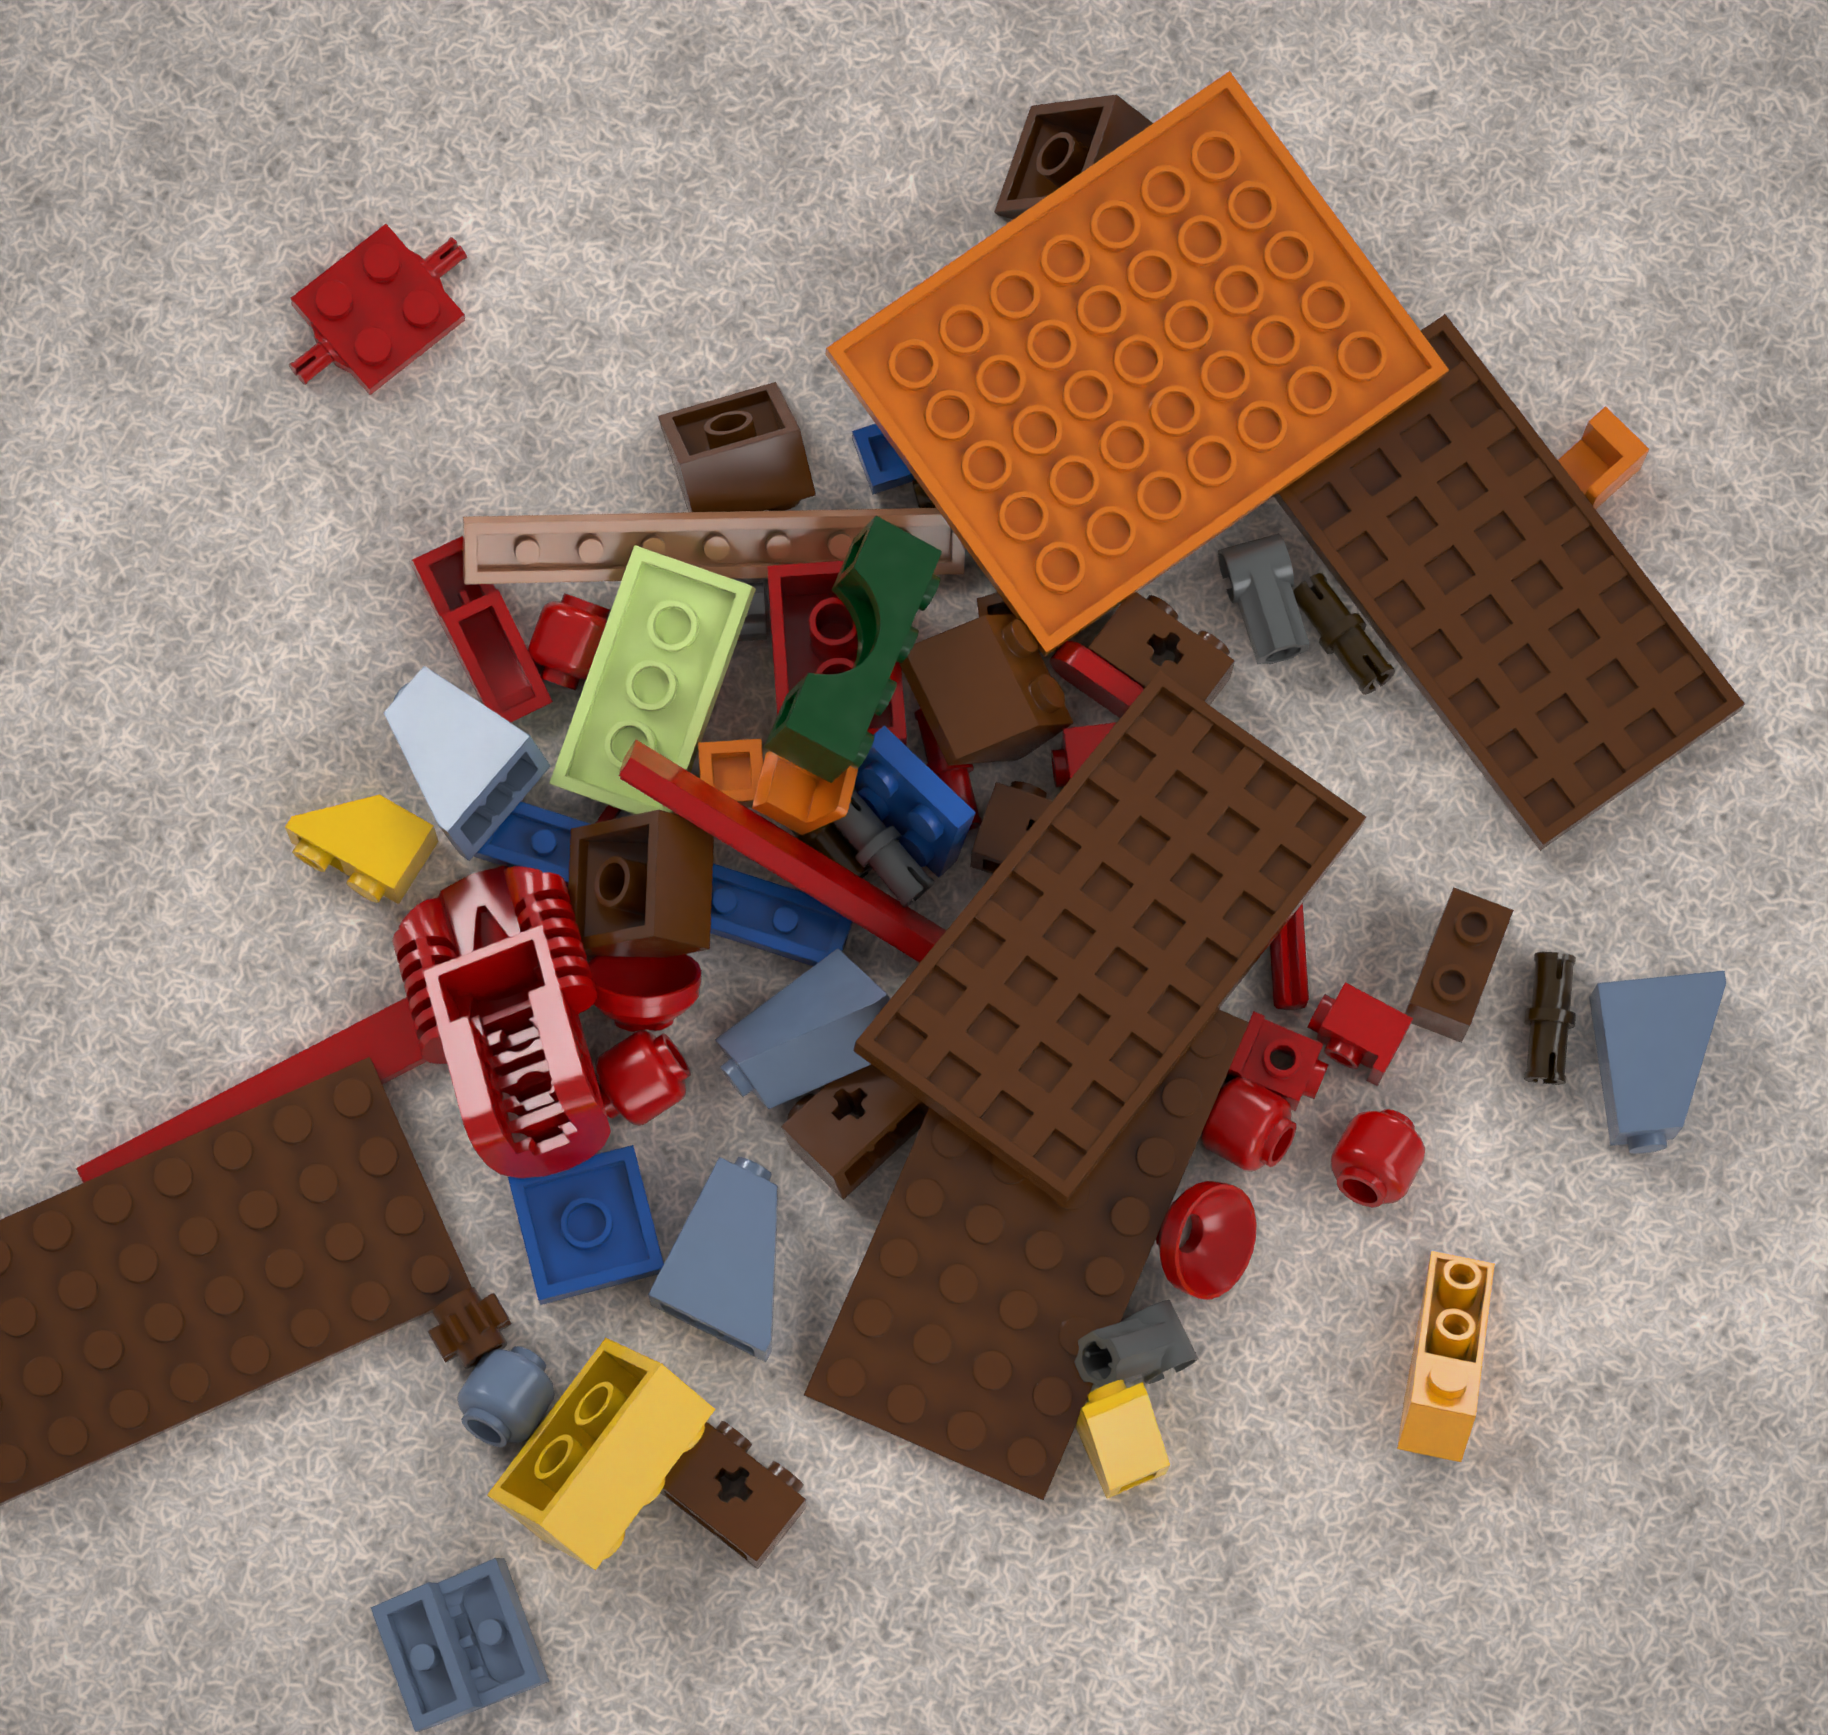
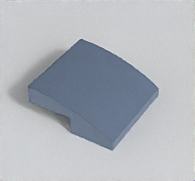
(459, 1644)

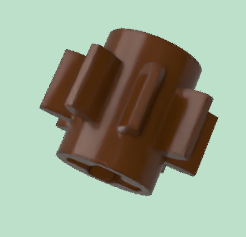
(469, 1326)

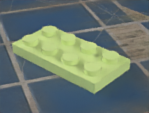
(652, 675)

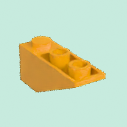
(1447, 1357)

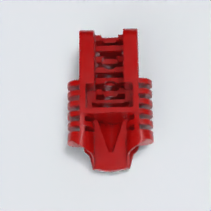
(498, 999)

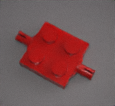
(377, 309)

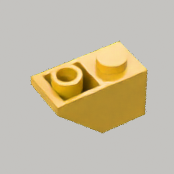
(367, 840)
(1122, 1437)

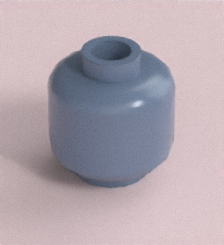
(505, 1396)

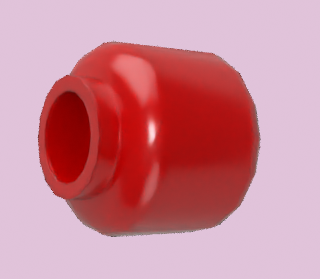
(567, 639)
(641, 1077)
(1249, 1125)
(1377, 1157)

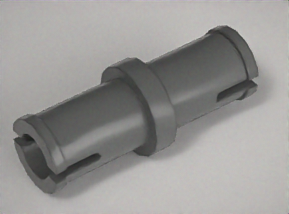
(883, 852)

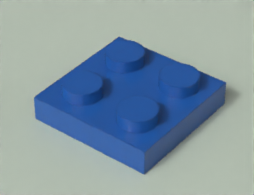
(915, 802)
(587, 1226)

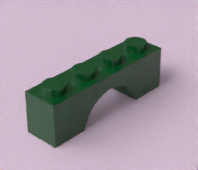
(882, 587)

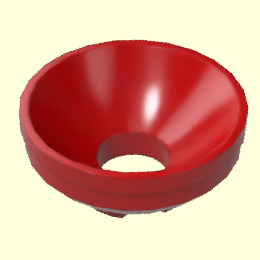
(645, 990)
(1218, 1242)

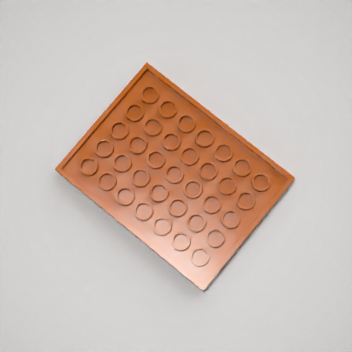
(1136, 362)

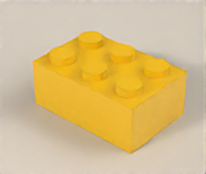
(602, 1453)

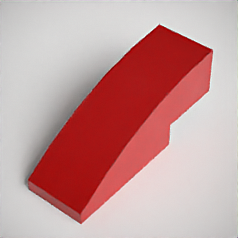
(481, 634)

